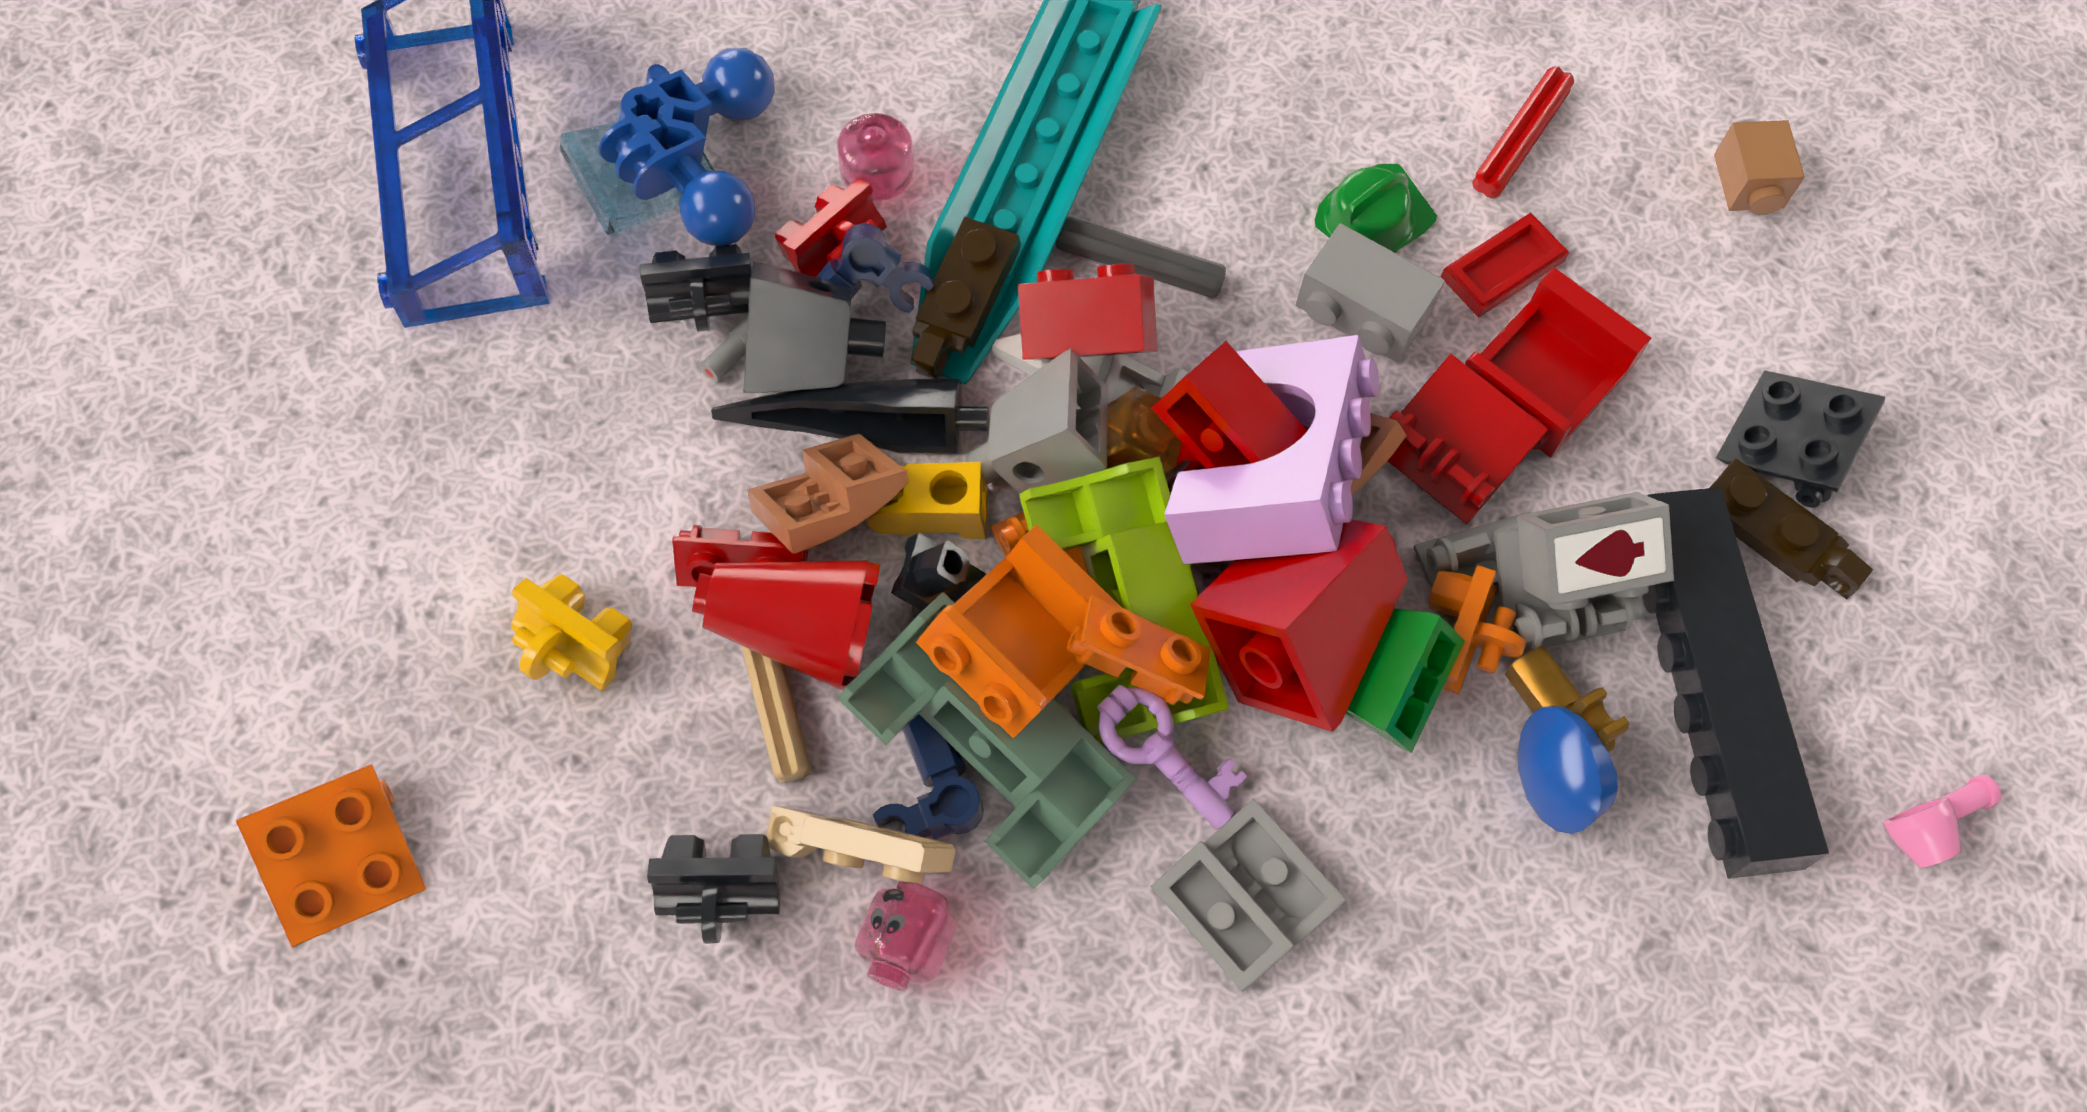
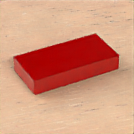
(1504, 264)

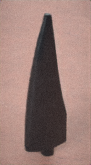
(888, 413)

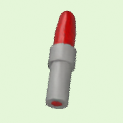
(727, 353)

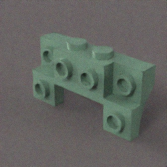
(1048, 772)

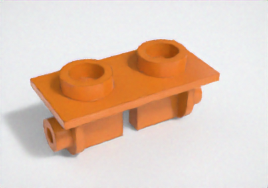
(1160, 658)

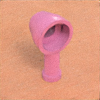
(1931, 829)

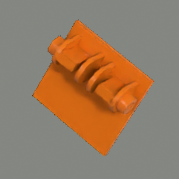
(331, 854)

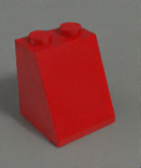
(1303, 625)

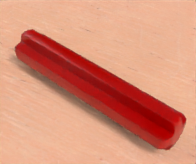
(1523, 132)

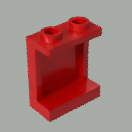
(1560, 357)

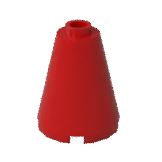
(793, 612)

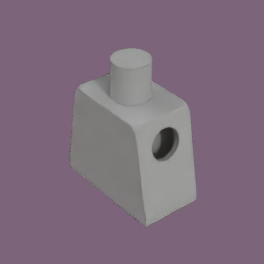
(1048, 427)

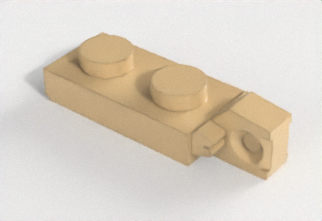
(851, 842)

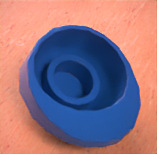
(1565, 770)

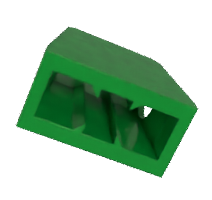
(1405, 676)

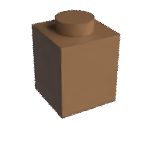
(1759, 166)

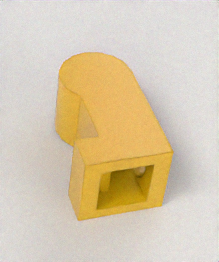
(937, 501)

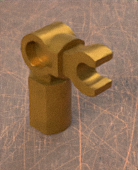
(1545, 684)

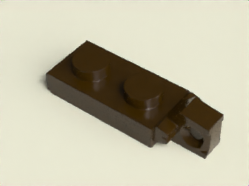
(962, 294)
(1788, 532)

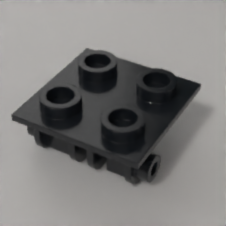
(1802, 433)

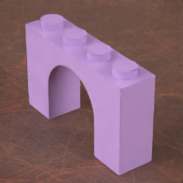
(1302, 494)

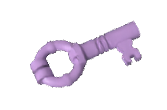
(1159, 749)

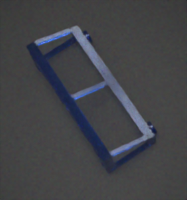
(515, 233)

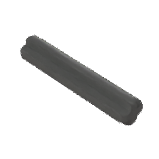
(1148, 257)

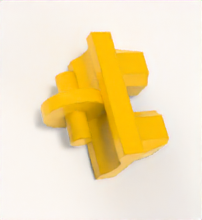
(561, 638)

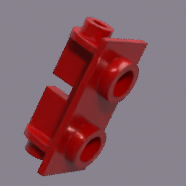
(702, 548)

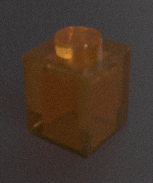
(1138, 431)

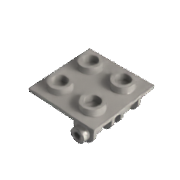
(1551, 626)

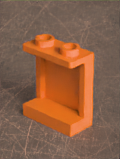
(1013, 631)

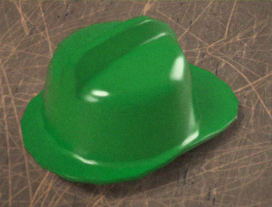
(1379, 205)

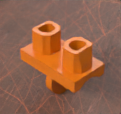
(1471, 602)

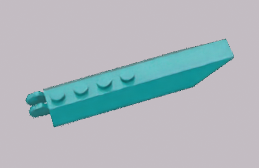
(1041, 143)

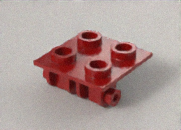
(1462, 438)

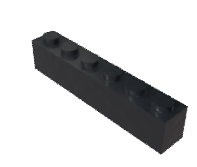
(1731, 697)

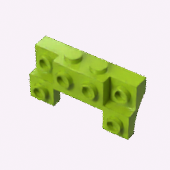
(1135, 560)

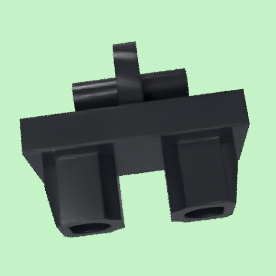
(697, 286)
(933, 570)
(714, 888)

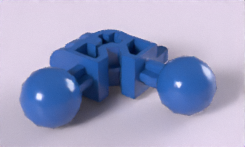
(664, 138)

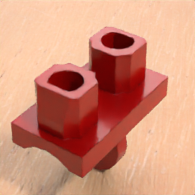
(821, 238)

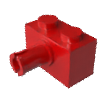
(1088, 314)
(1226, 414)

